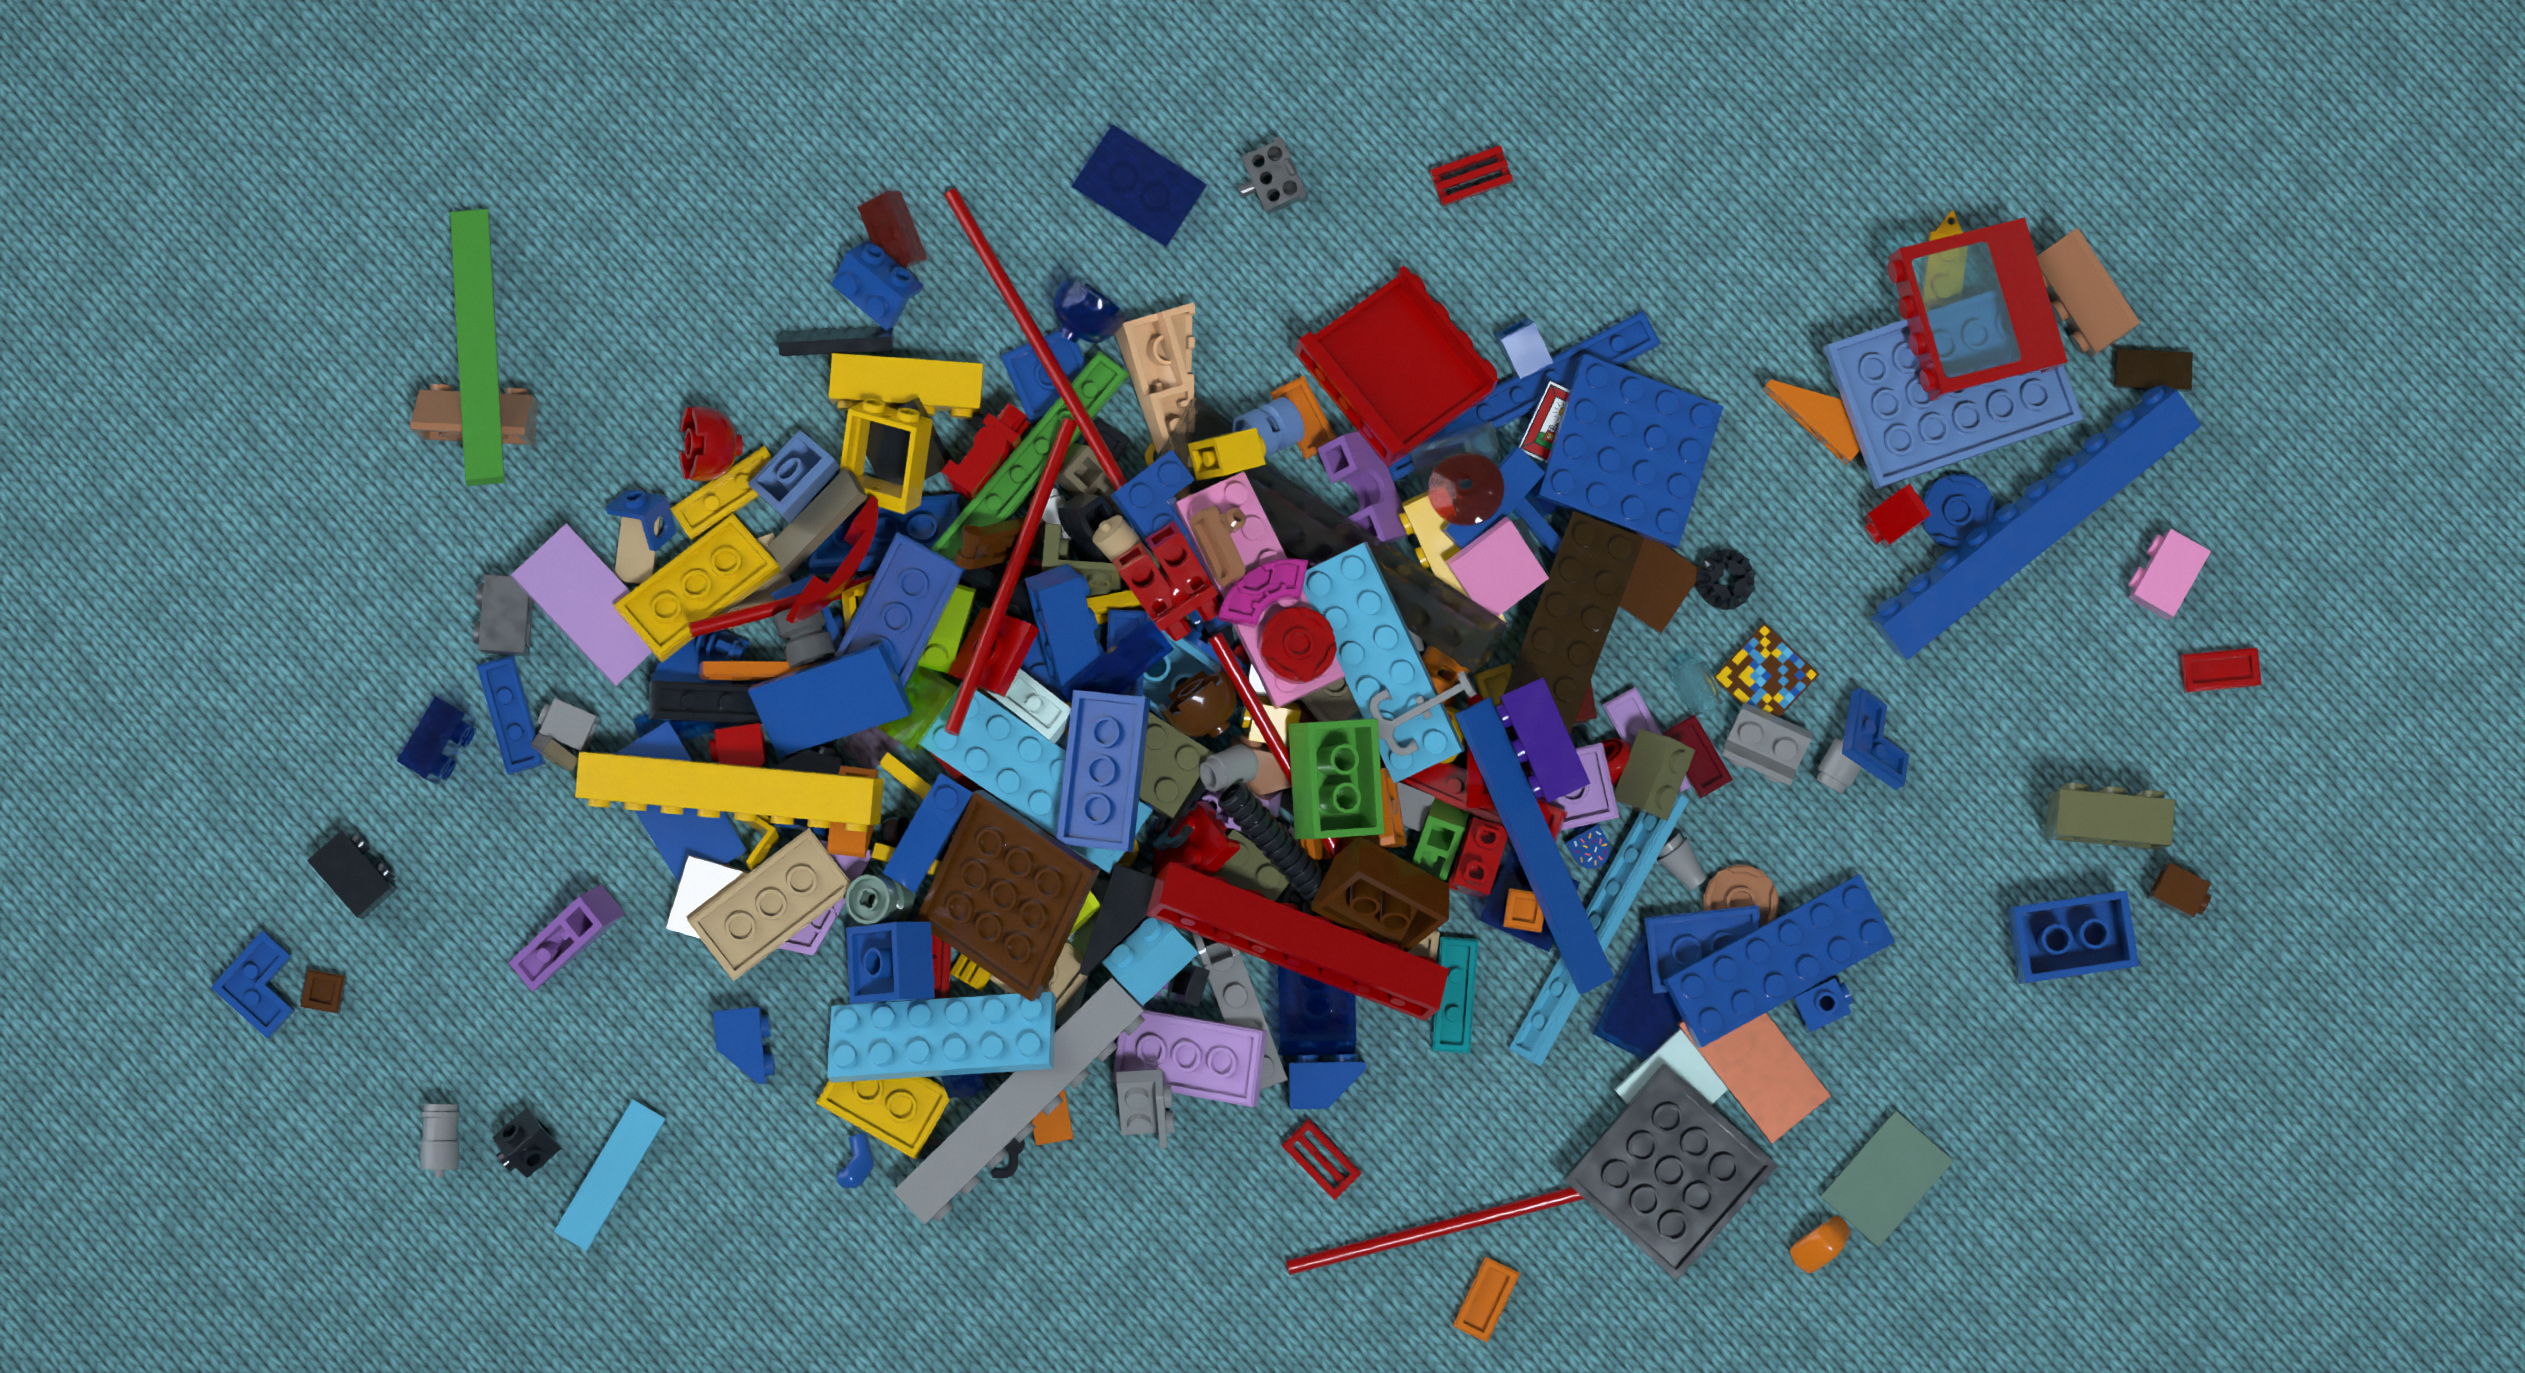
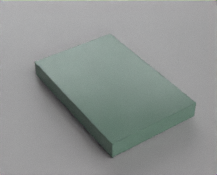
(1886, 1178)

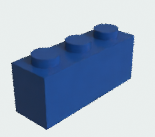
(1064, 622)

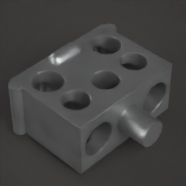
(1284, 173)

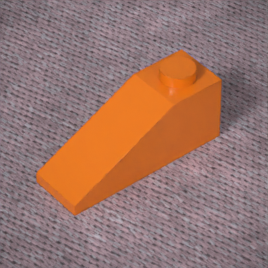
(1819, 415)

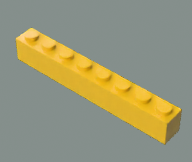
(729, 788)

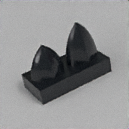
(987, 581)

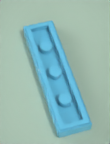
(610, 1175)

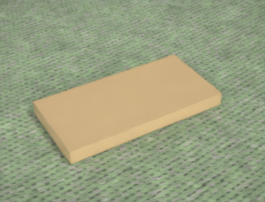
(771, 904)

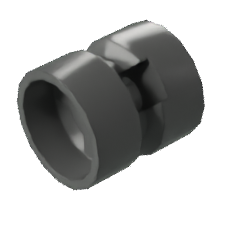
(805, 639)

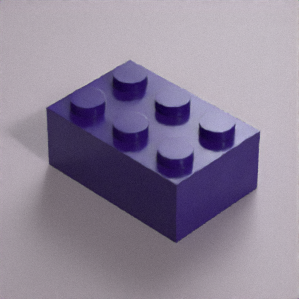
(1542, 741)

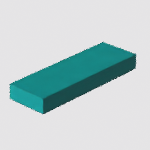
(1454, 1020)

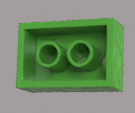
(1336, 779)

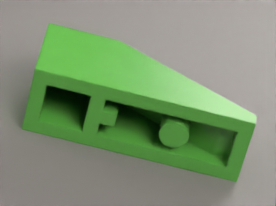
(1440, 839)

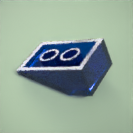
(1313, 1016)

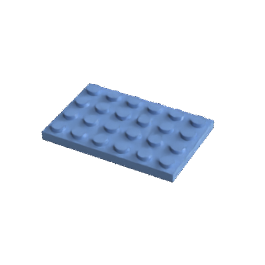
(1909, 434)

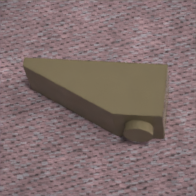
(1084, 475)

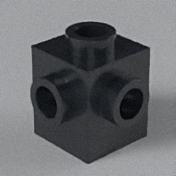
(525, 1144)

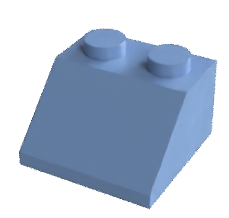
(795, 476)

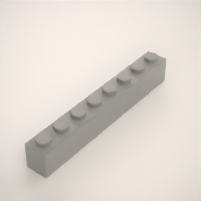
(1018, 1101)

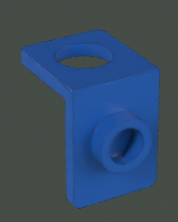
(646, 508)

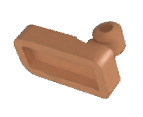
(1214, 539)

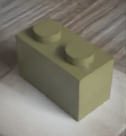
(1653, 774)

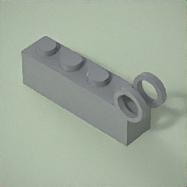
(1239, 1001)

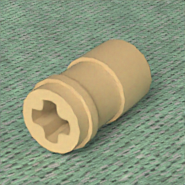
(1117, 537)

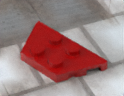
(1204, 849)

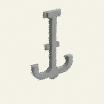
(1386, 727)

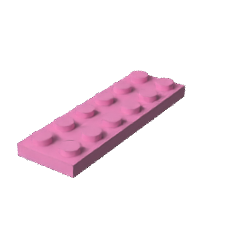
(1256, 546)

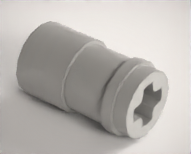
(440, 1144)

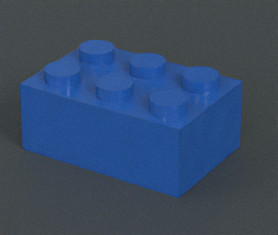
(2073, 937)

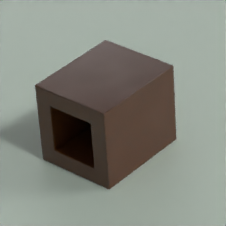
(2180, 891)

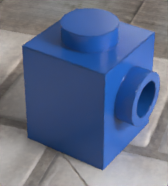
(1822, 1004)

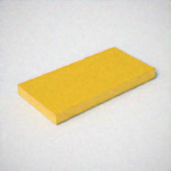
(696, 585)

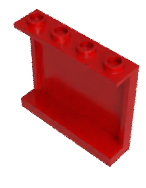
(1397, 367)

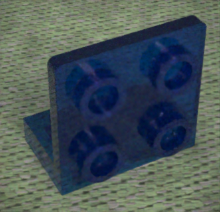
(437, 741)

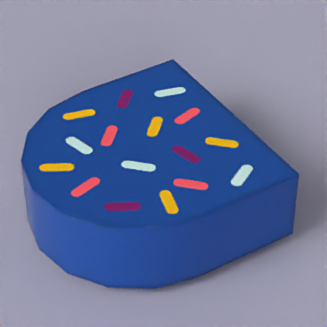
(1589, 848)

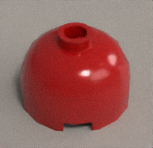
(709, 444)

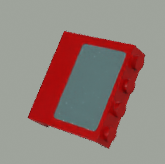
(1976, 308)

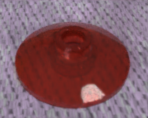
(1469, 505)

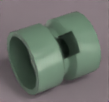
(878, 900)

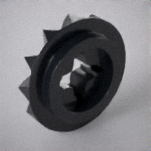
(1713, 568)

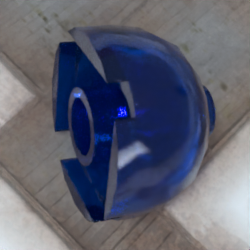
(1085, 312)

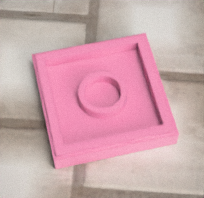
(1497, 568)

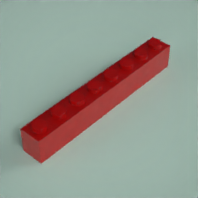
(1297, 940)

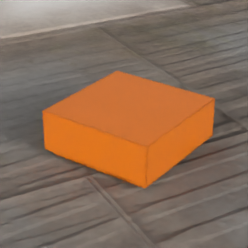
(1523, 911)

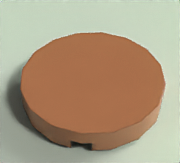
(1724, 887)

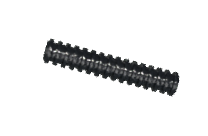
(1272, 840)

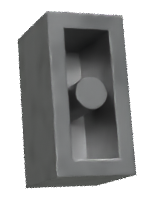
(504, 617)

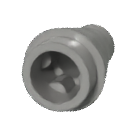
(1681, 861)

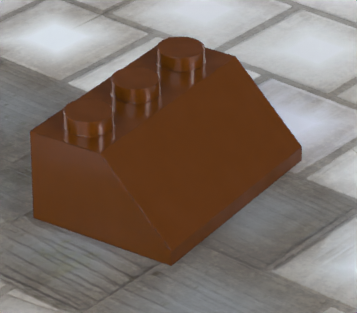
(1382, 896)

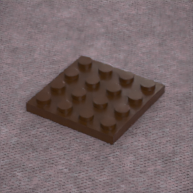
(1007, 895)

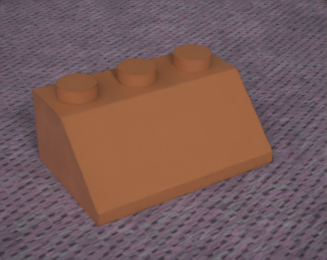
(2085, 295)
(439, 415)

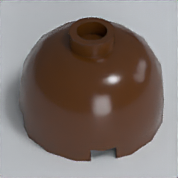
(1202, 704)

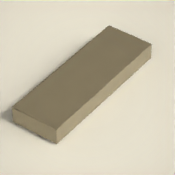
(817, 521)

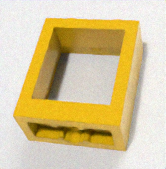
(889, 495)

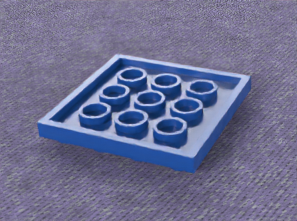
(1629, 451)

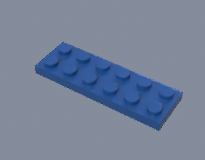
(1778, 961)

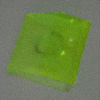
(928, 698)

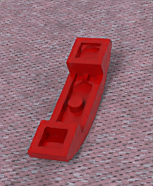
(819, 594)

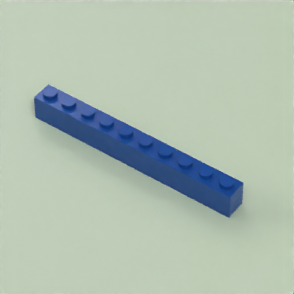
(2034, 521)

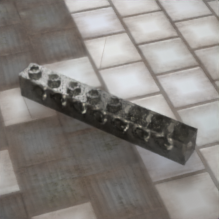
(1426, 603)

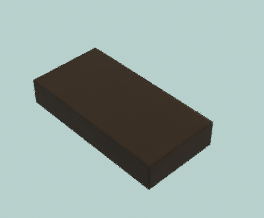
(2153, 368)

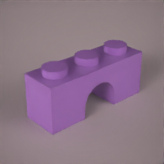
(1356, 463)

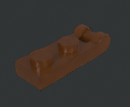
(994, 543)

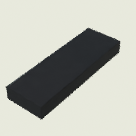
(835, 341)
(701, 702)

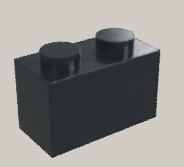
(353, 874)

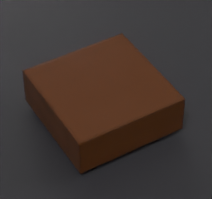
(323, 991)

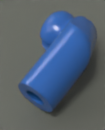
(860, 1165)

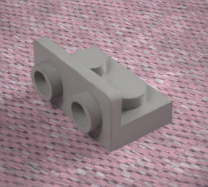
(1766, 744)
(1144, 1104)

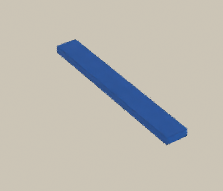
(1519, 397)
(1534, 845)

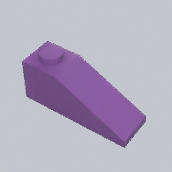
(566, 937)

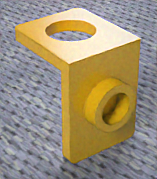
(766, 844)

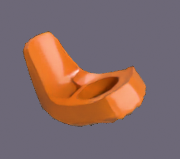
(1820, 1245)

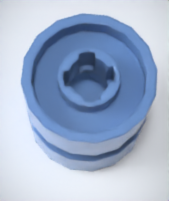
(1276, 422)

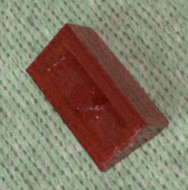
(893, 228)

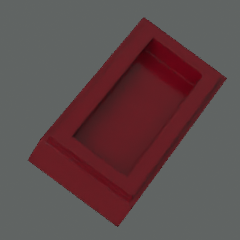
(1706, 767)

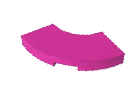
(1261, 588)

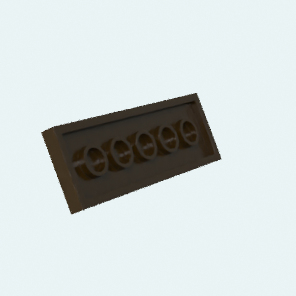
(1576, 612)

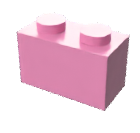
(2168, 573)

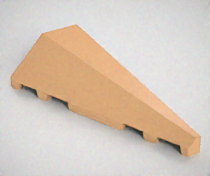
(1160, 368)

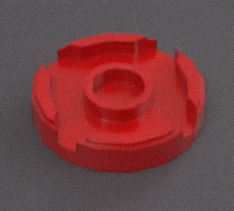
(1297, 645)

